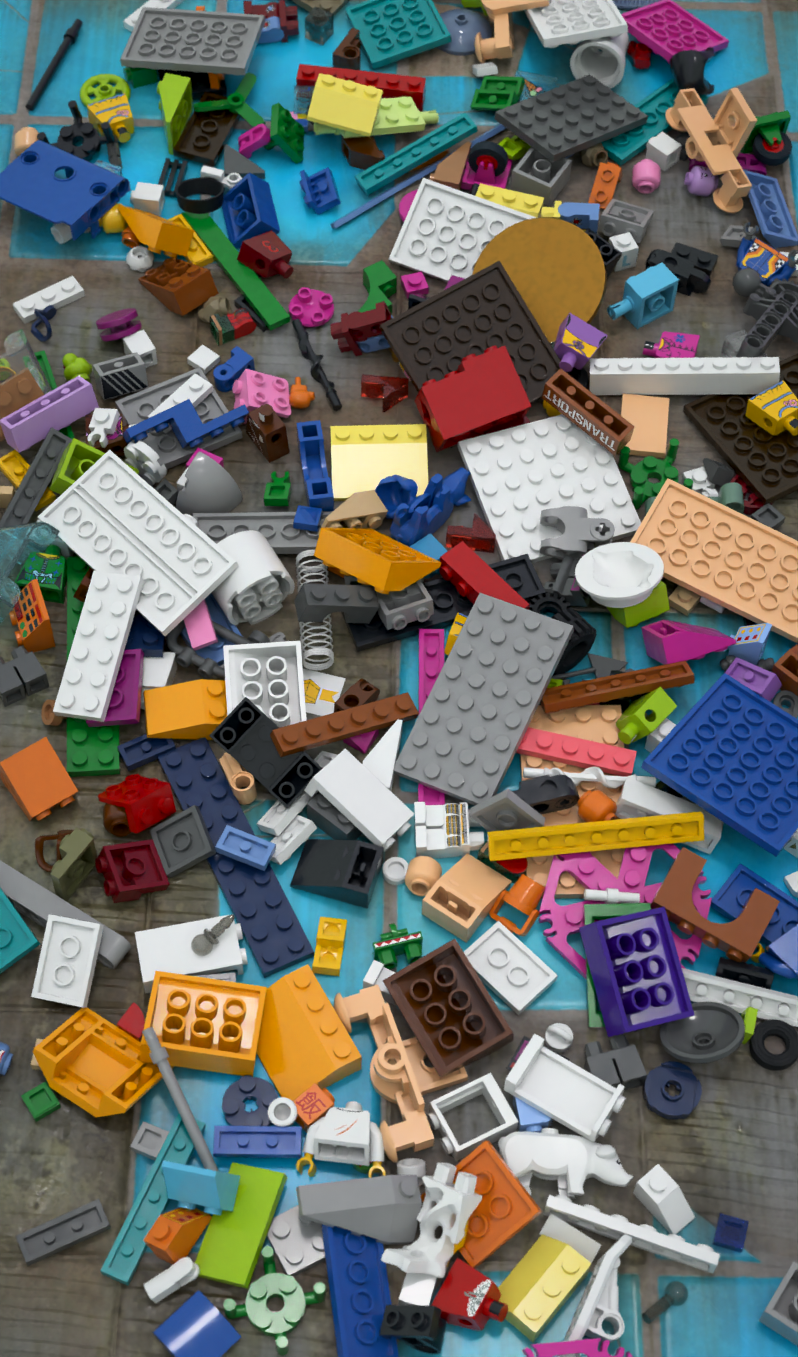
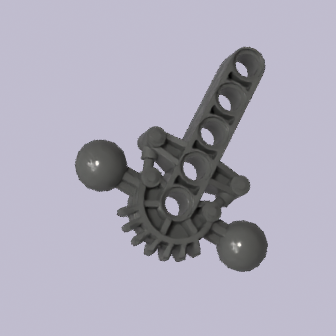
(771, 306)

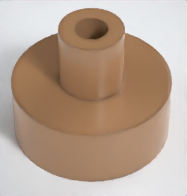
(48, 715)

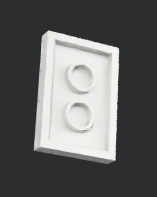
(67, 961)
(509, 967)

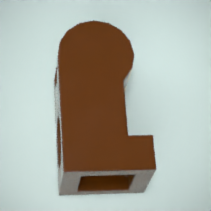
(358, 694)

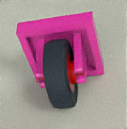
(487, 165)

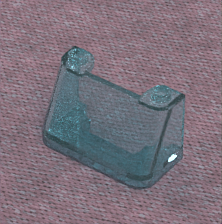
(15, 547)

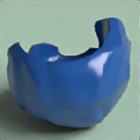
(395, 491)

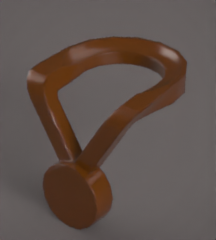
(39, 843)

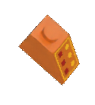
(176, 1233)

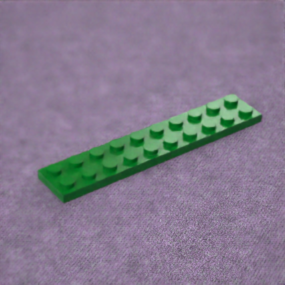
(89, 749)

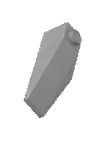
(366, 1206)

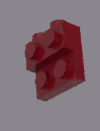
(131, 870)

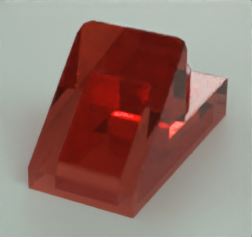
(389, 388)
(477, 538)

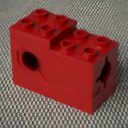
(472, 399)

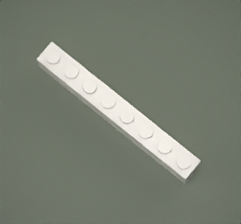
(683, 375)

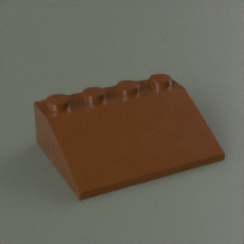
(449, 1009)

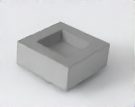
(149, 1140)

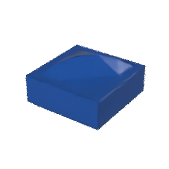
(307, 518)

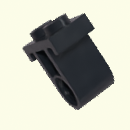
(415, 1326)

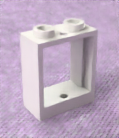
(488, 1087)

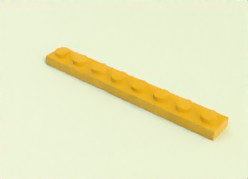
(595, 836)

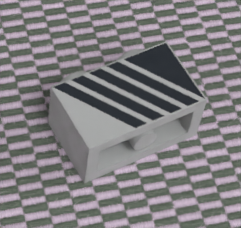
(120, 376)

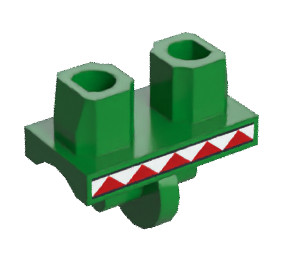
(397, 943)

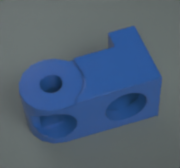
(232, 369)

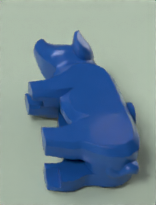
(430, 509)

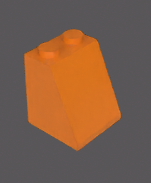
(37, 780)

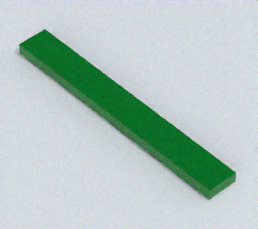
(241, 276)

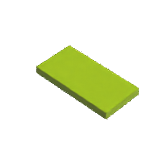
(237, 1236)

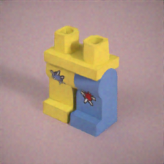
(580, 214)

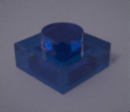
(730, 1232)

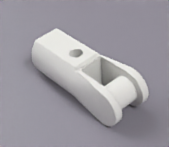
(172, 1279)

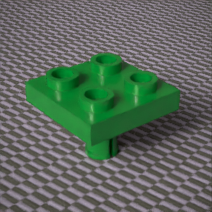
(286, 133)

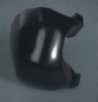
(688, 70)

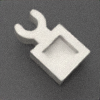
(102, 423)

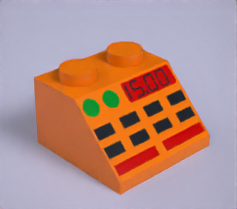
(32, 619)

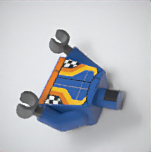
(764, 259)

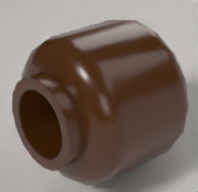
(115, 820)

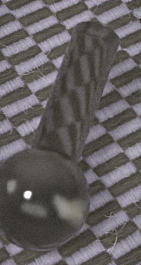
(674, 1294)

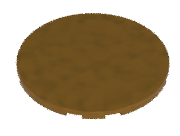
(552, 268)

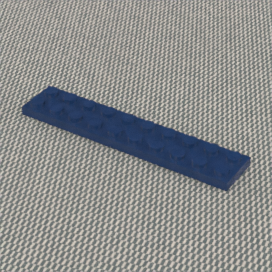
(251, 893)

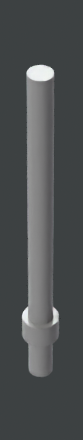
(159, 1056)

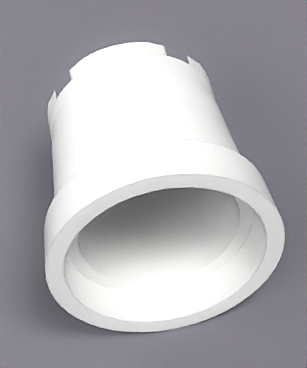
(605, 65)

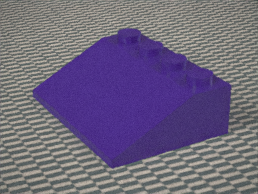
(636, 971)

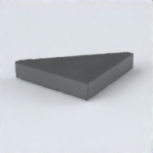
(237, 163)

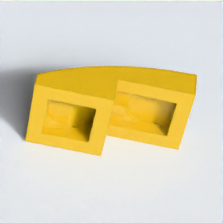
(329, 946)

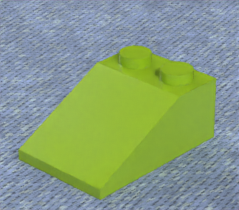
(175, 106)
(74, 463)
(649, 608)

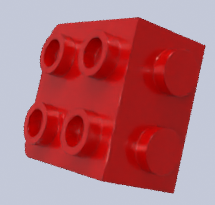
(143, 799)

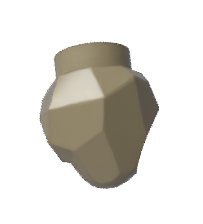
(594, 155)
(214, 306)

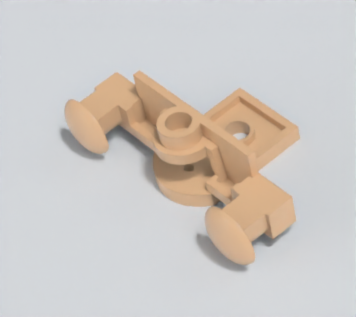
(501, 15)
(722, 144)
(396, 1071)

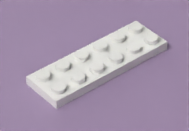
(98, 646)

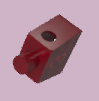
(266, 255)

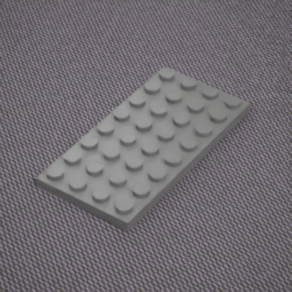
(483, 700)

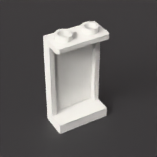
(362, 799)
(170, 950)
(563, 1090)

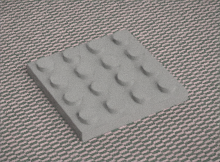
(141, 404)

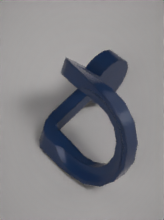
(43, 316)

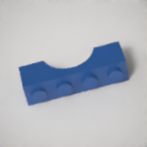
(313, 464)

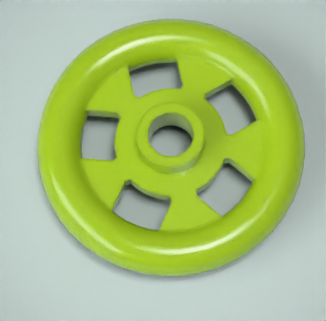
(104, 90)

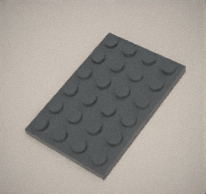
(570, 118)

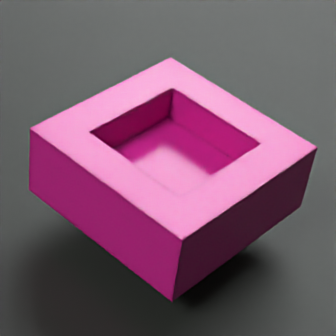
(414, 284)

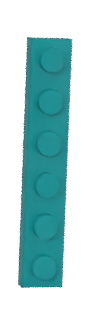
(416, 153)
(148, 1206)

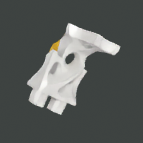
(453, 1208)

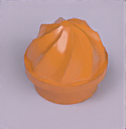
(129, 238)

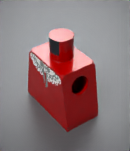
(469, 1298)

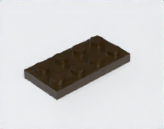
(206, 133)

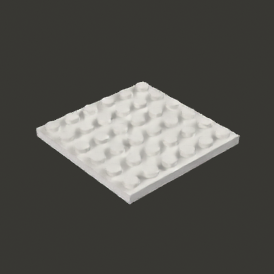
(540, 469)

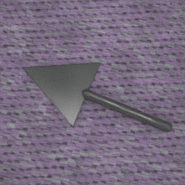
(600, 666)

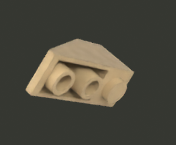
(358, 511)

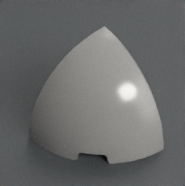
(208, 488)

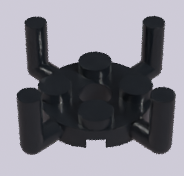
(81, 132)

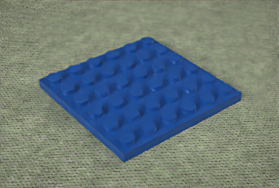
(736, 762)

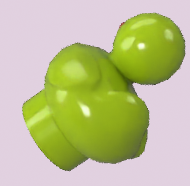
(76, 366)

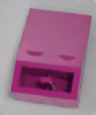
(678, 642)

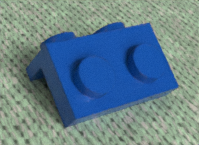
(320, 190)

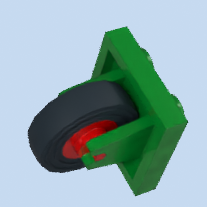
(769, 139)

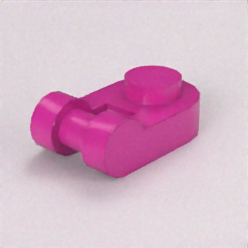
(253, 139)

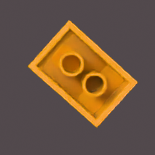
(158, 232)
(185, 709)

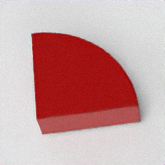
(132, 1022)

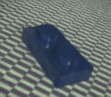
(143, 750)

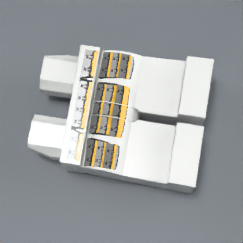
(444, 830)

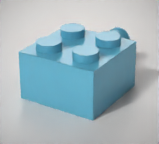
(647, 296)

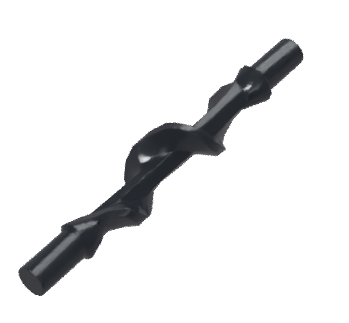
(316, 370)

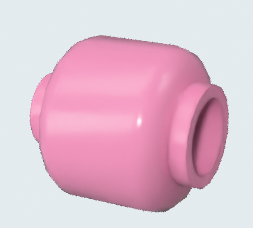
(646, 176)

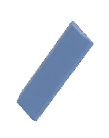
(771, 210)

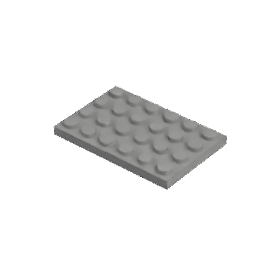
(193, 41)

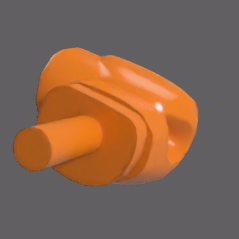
(299, 396)

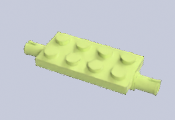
(394, 116)

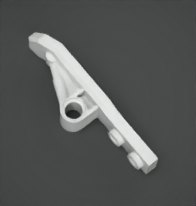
(600, 1299)

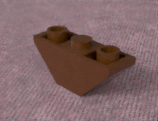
(361, 151)

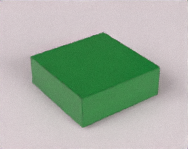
(41, 1101)

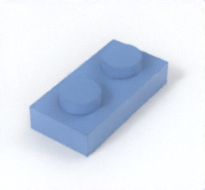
(245, 847)

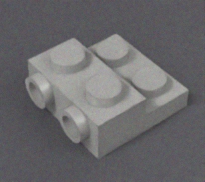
(624, 218)
(405, 606)

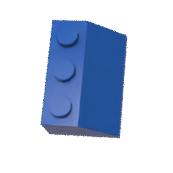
(249, 210)

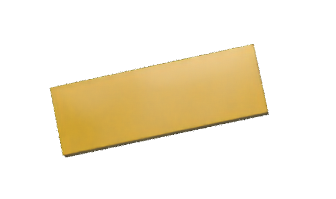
(198, 252)
(15, 468)

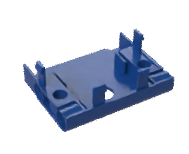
(75, 201)

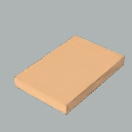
(650, 420)

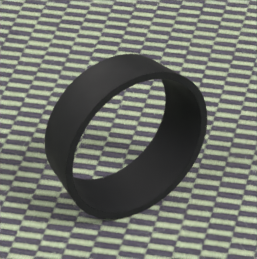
(200, 186)

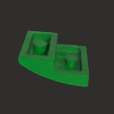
(497, 93)

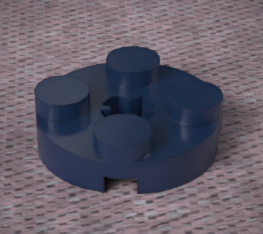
(248, 1089)
(672, 1106)

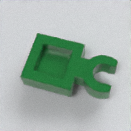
(278, 491)

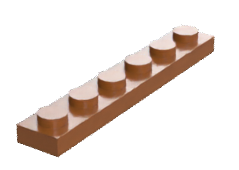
(616, 686)
(343, 724)

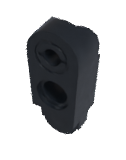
(689, 277)
(548, 793)

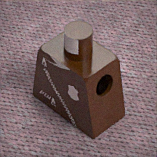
(263, 426)

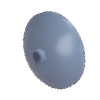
(463, 27)

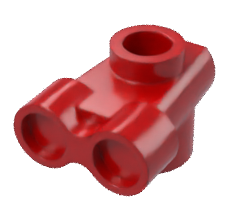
(640, 54)

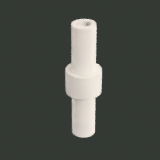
(611, 896)

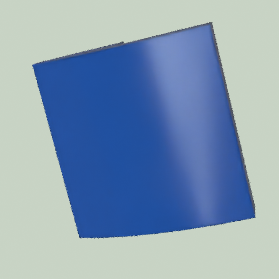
(197, 1330)

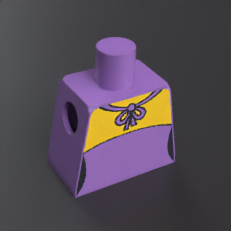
(576, 342)

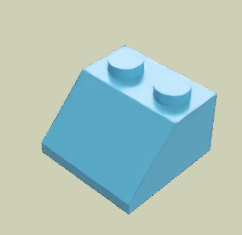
(201, 1187)

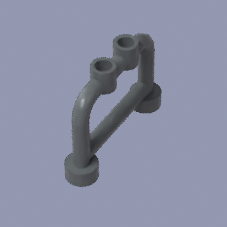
(207, 666)

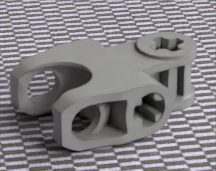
(577, 531)

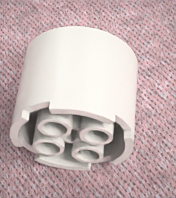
(259, 582)

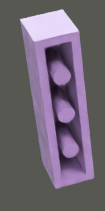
(52, 410)

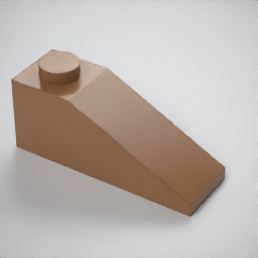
(452, 169)

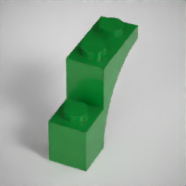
(380, 285)

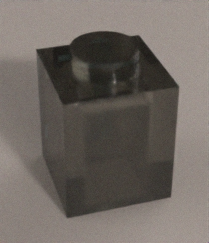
(319, 25)

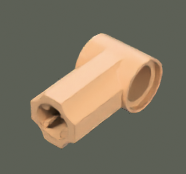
(238, 778)

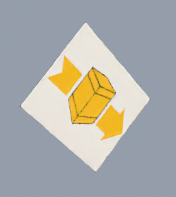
(321, 691)

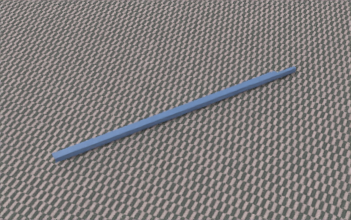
(408, 181)

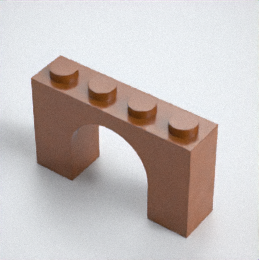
(735, 938)

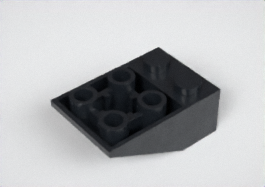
(339, 869)

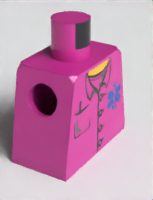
(673, 346)

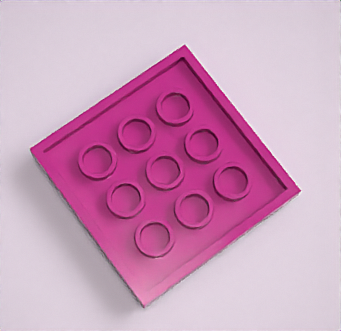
(671, 29)

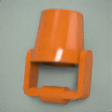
(523, 896)

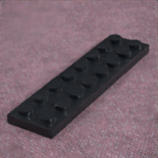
(447, 603)

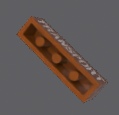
(587, 412)

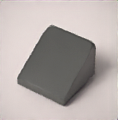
(717, 472)

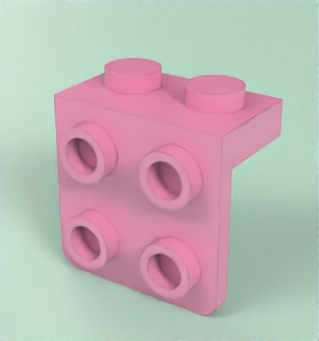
(259, 389)

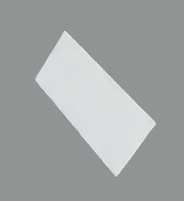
(567, 1234)

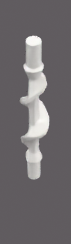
(589, 774)

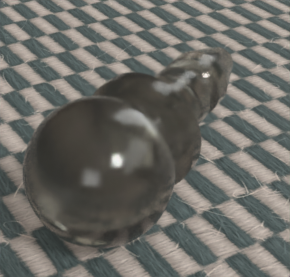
(203, 943)

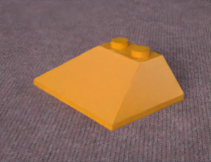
(95, 1064)

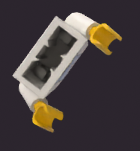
(344, 1137)

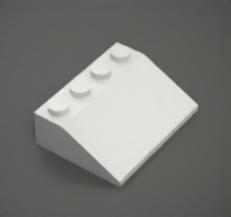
(268, 677)

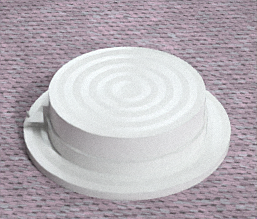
(619, 573)

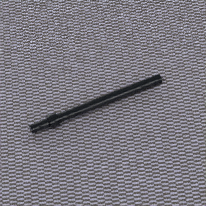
(69, 38)

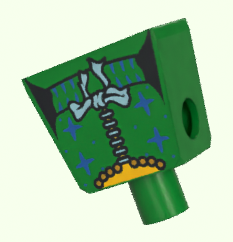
(49, 570)

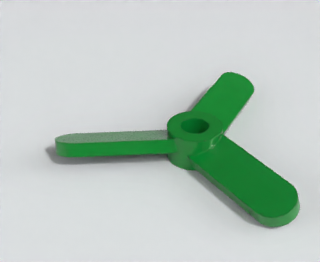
(236, 102)

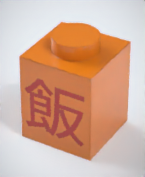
(313, 1105)

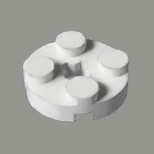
(145, 459)

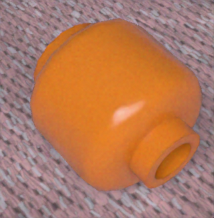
(596, 806)

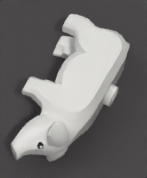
(561, 1158)

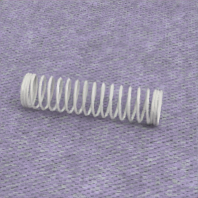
(316, 650)

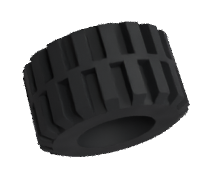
(579, 643)

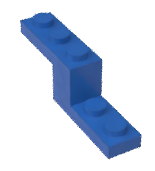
(186, 424)

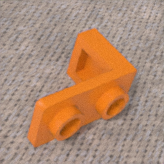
(605, 184)

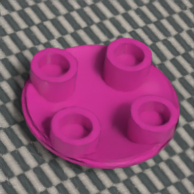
(311, 307)

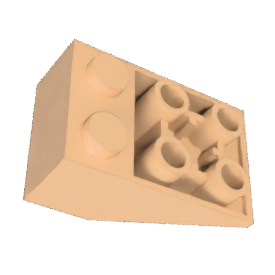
(464, 896)

